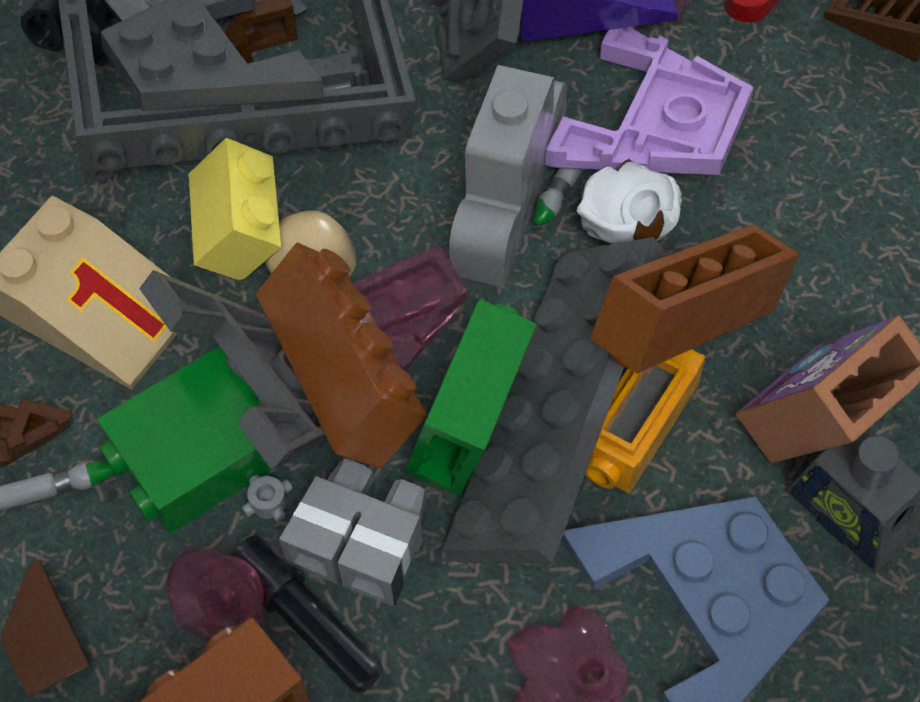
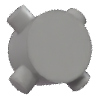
(267, 497)

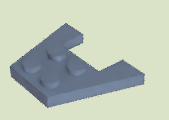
(727, 577)

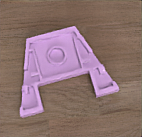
(676, 123)

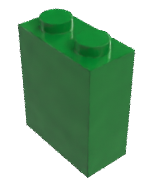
(471, 397)
(184, 441)

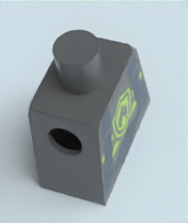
(863, 498)

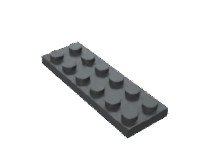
(549, 419)

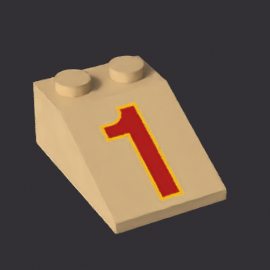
(81, 292)

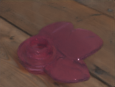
(560, 659)

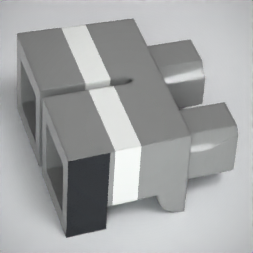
(356, 536)

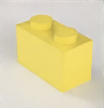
(234, 210)

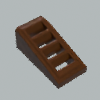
(897, 34)

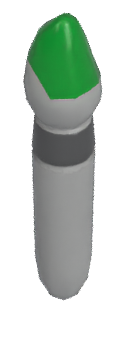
(550, 201)
(81, 477)

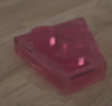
(413, 301)

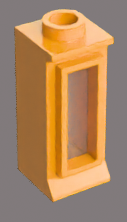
(641, 418)

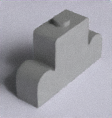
(504, 172)

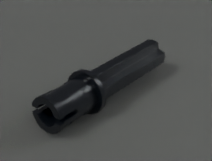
(309, 617)

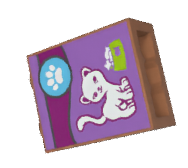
(834, 391)

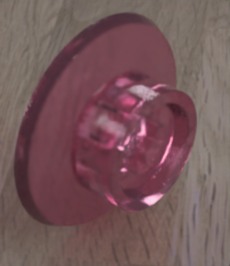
(213, 592)

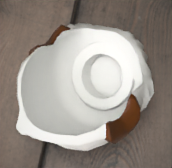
(629, 203)

